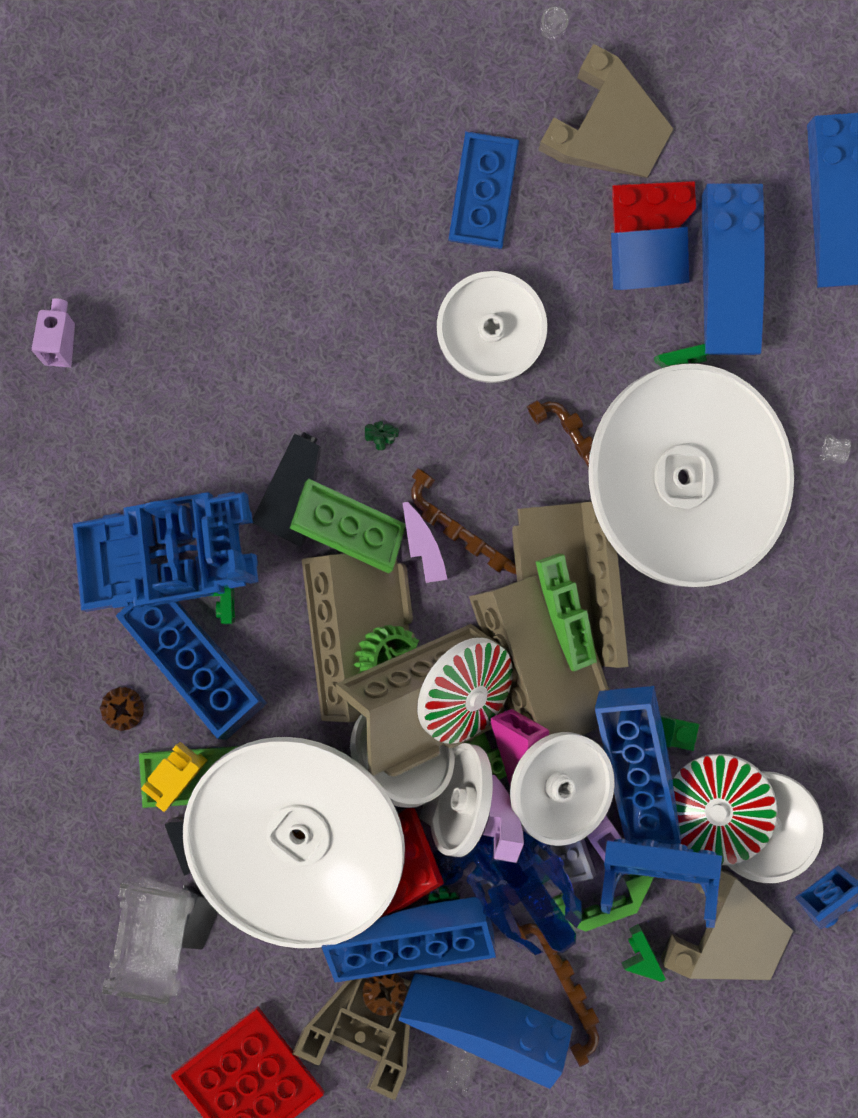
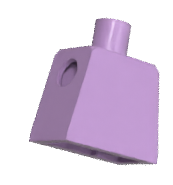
(54, 335)

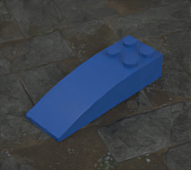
(834, 197)
(733, 268)
(194, 665)
(640, 763)
(415, 941)
(489, 1027)

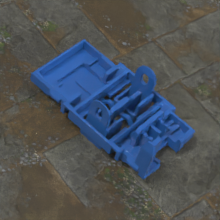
(116, 554)

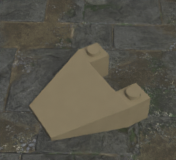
(621, 128)
(741, 946)
(353, 1025)

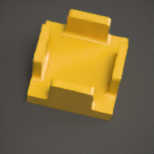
(173, 775)

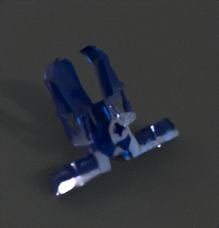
(516, 883)

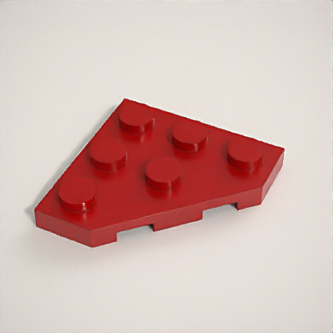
(652, 205)
(420, 869)

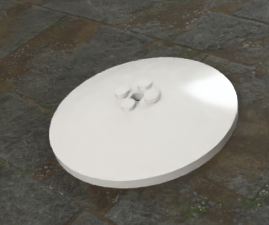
(734, 466)
(286, 886)

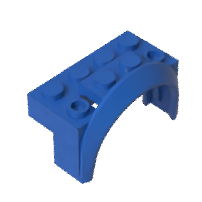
(665, 862)

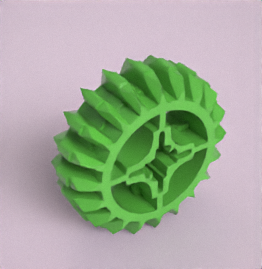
(375, 649)

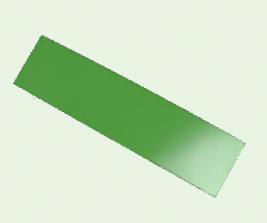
(564, 608)

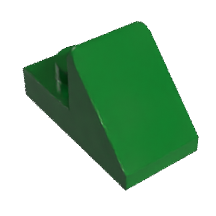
(695, 354)
(226, 606)
(679, 732)
(644, 962)

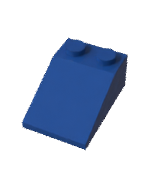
(830, 897)

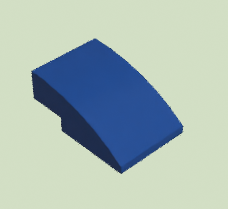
(650, 258)

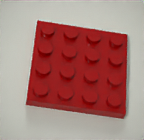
(248, 1074)

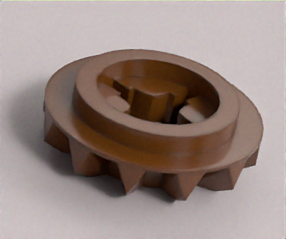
(134, 707)
(382, 1006)

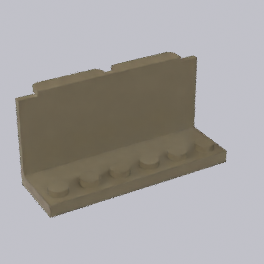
(589, 561)
(343, 605)
(541, 677)
(390, 702)

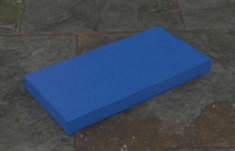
(483, 190)

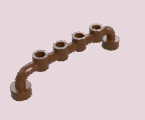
(570, 423)
(453, 528)
(574, 992)

